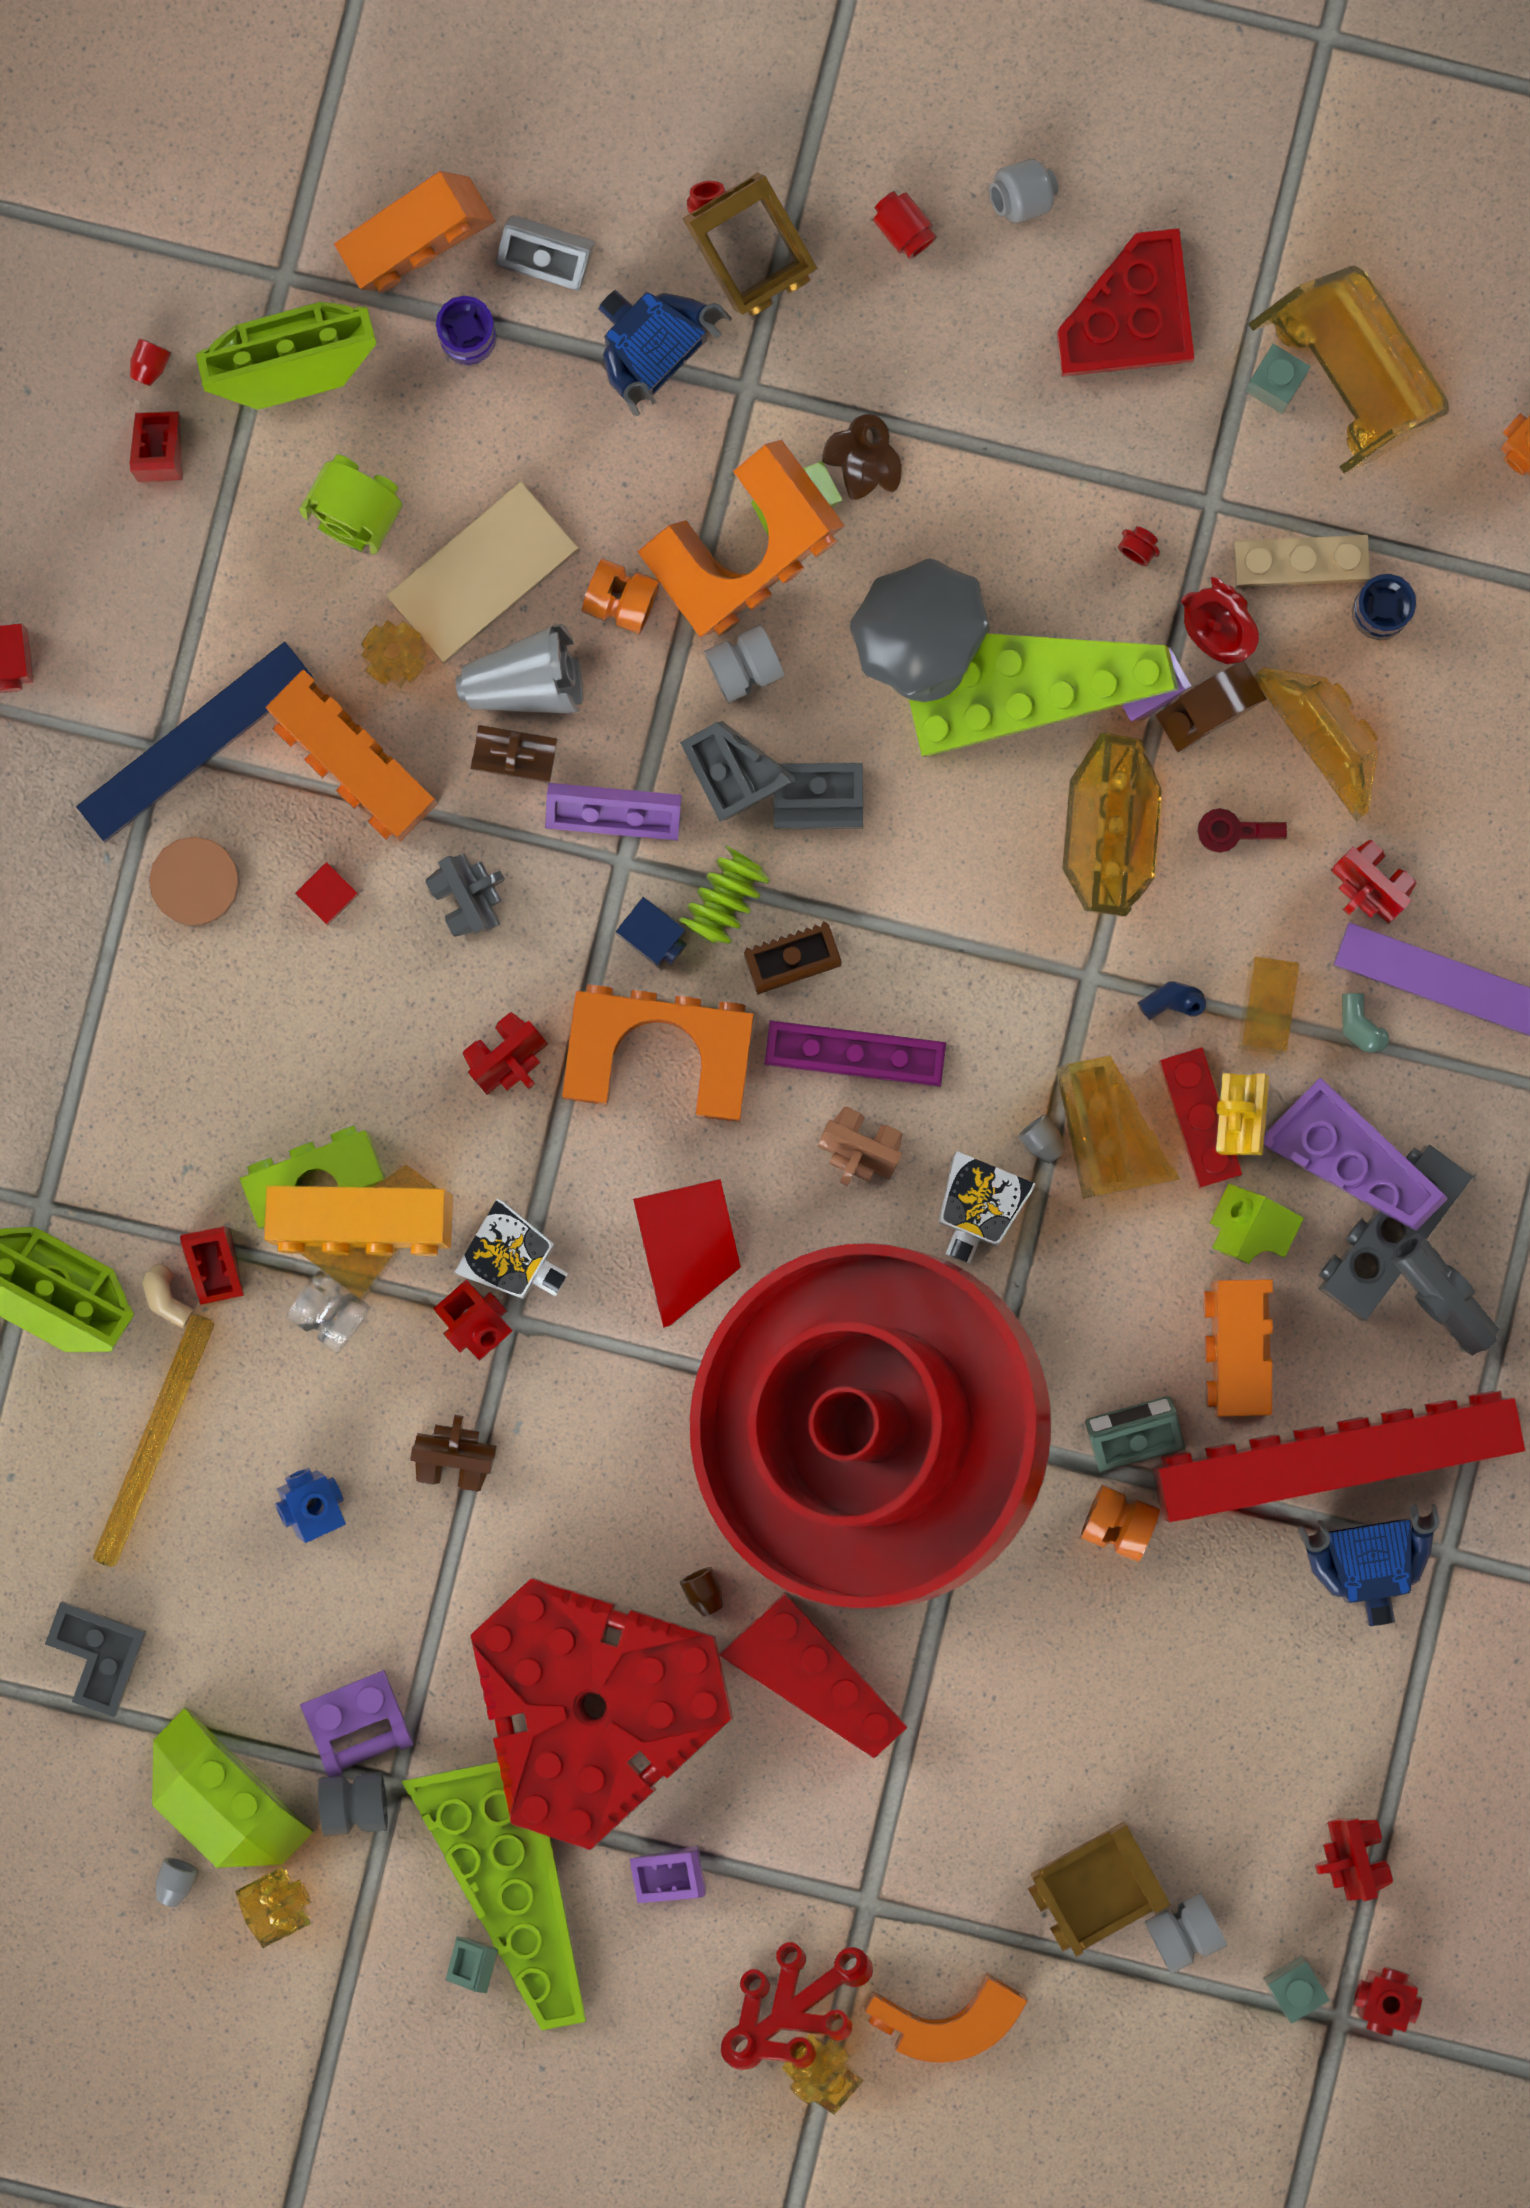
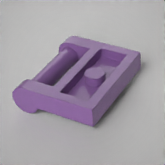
(350, 1710)

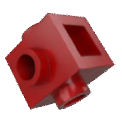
(480, 1326)
(1377, 1987)

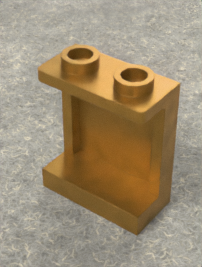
(1097, 1889)

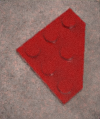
(1132, 312)

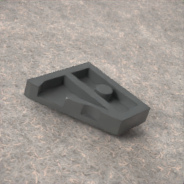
(733, 769)

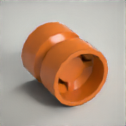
(636, 599)
(1120, 1523)

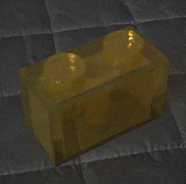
(1268, 1005)

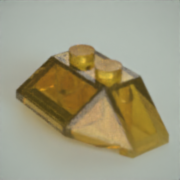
(1327, 732)
(1112, 825)

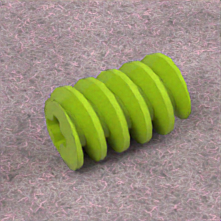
(725, 897)

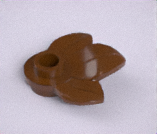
(864, 463)

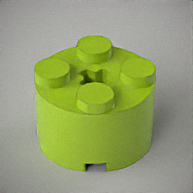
(352, 504)

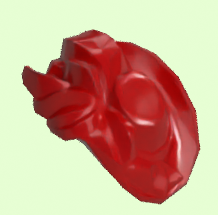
(1220, 623)

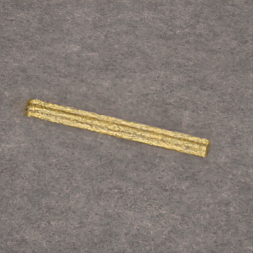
(153, 1440)

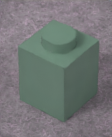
(1277, 378)
(1296, 1989)

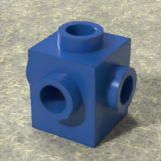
(323, 1512)

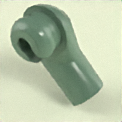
(1360, 1029)

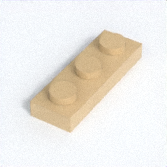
(1301, 561)

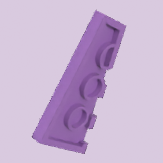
(1346, 1151)

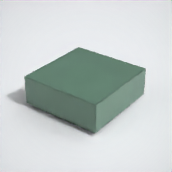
(471, 1964)

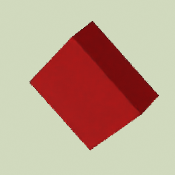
(326, 893)

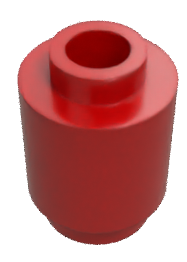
(904, 224)

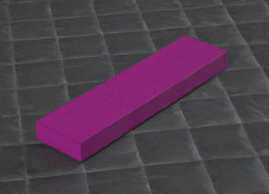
(855, 1053)

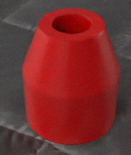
(148, 362)

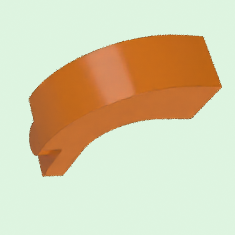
(953, 2038)

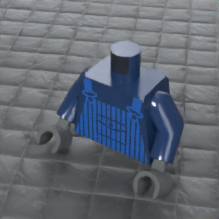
(653, 340)
(1372, 1560)

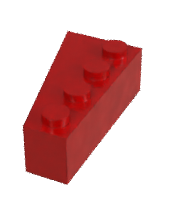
(809, 1672)

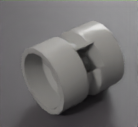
(744, 663)
(1186, 1933)

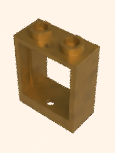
(730, 204)

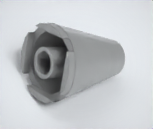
(525, 676)

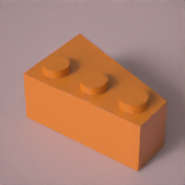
(414, 231)
(1239, 1347)

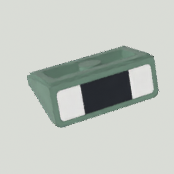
(1135, 1433)

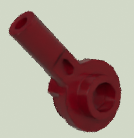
(1221, 830)

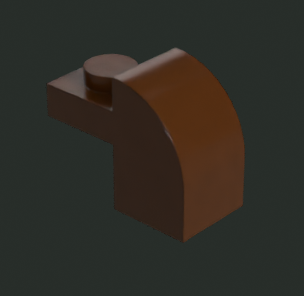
(1210, 706)

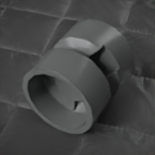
(350, 1804)

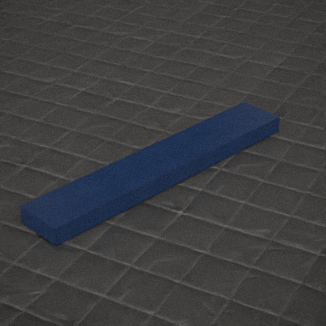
(190, 744)

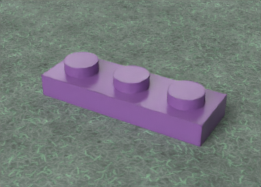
(613, 811)

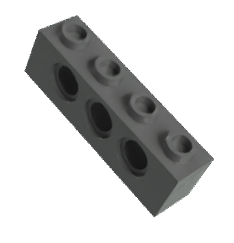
(1363, 1295)

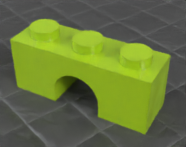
(347, 1158)

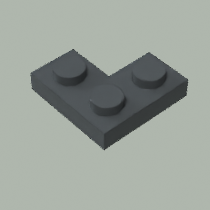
(109, 1651)

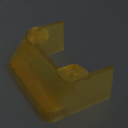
(1363, 357)

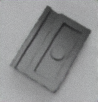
(821, 797)

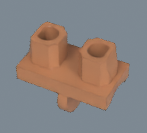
(858, 1153)

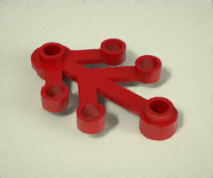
(789, 2010)

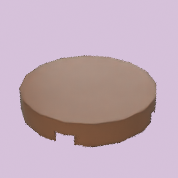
(194, 881)

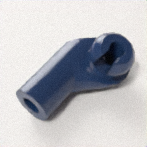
(1173, 996)

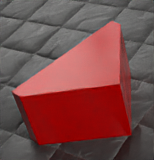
(156, 447)
(213, 1264)

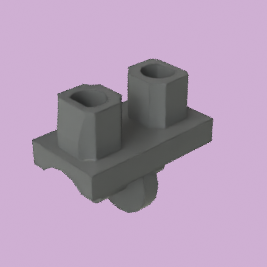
(473, 891)

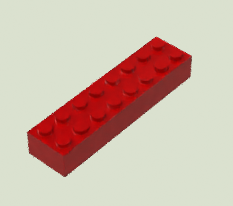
(1339, 1458)

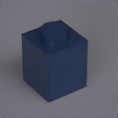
(652, 933)

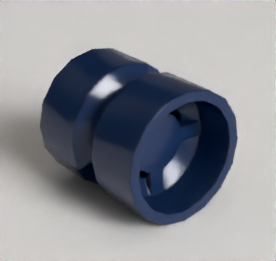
(1383, 607)

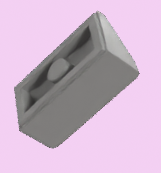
(544, 252)

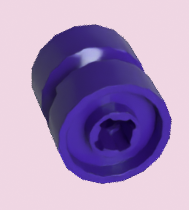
(466, 330)

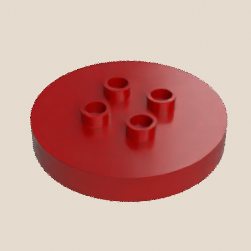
(870, 1426)

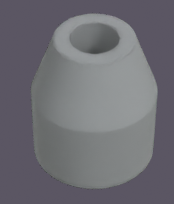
(1043, 1139)
(174, 1881)

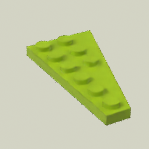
(1038, 682)
(508, 1882)

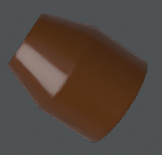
(703, 1591)

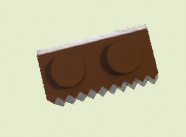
(792, 958)

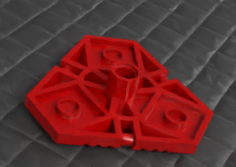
(573, 1770)

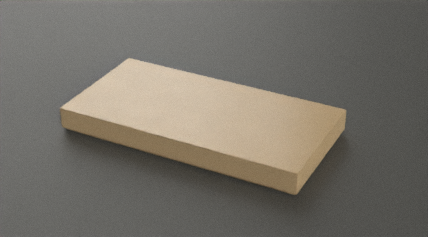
(482, 572)

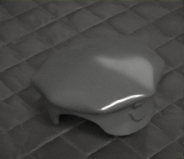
(920, 629)

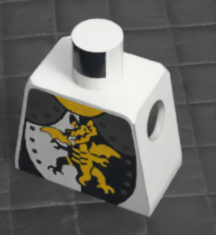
(980, 1204)
(511, 1255)

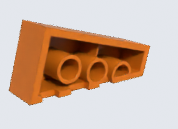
(350, 757)

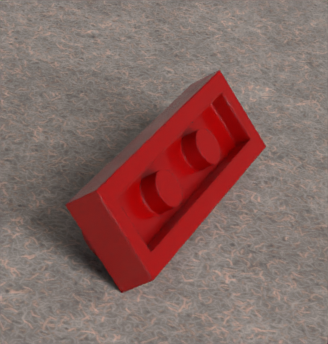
(1195, 1108)

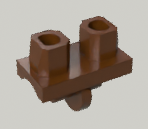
(514, 754)
(454, 1449)

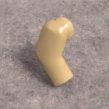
(160, 1299)

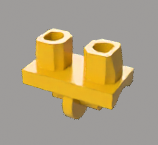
(1242, 1114)

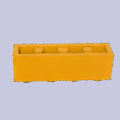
(358, 1218)

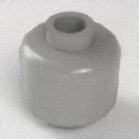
(1023, 190)

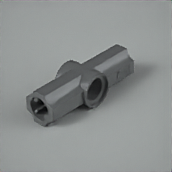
(1444, 1294)

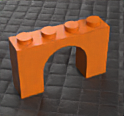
(797, 524)
(605, 1020)

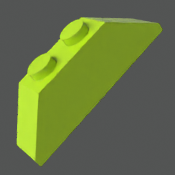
(287, 354)
(60, 1292)
(219, 1799)

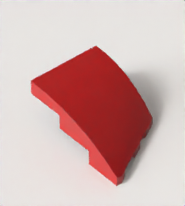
(686, 1245)

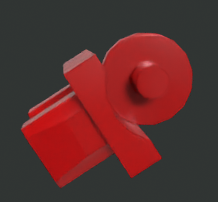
(1369, 886)
(509, 1060)
(1349, 1860)

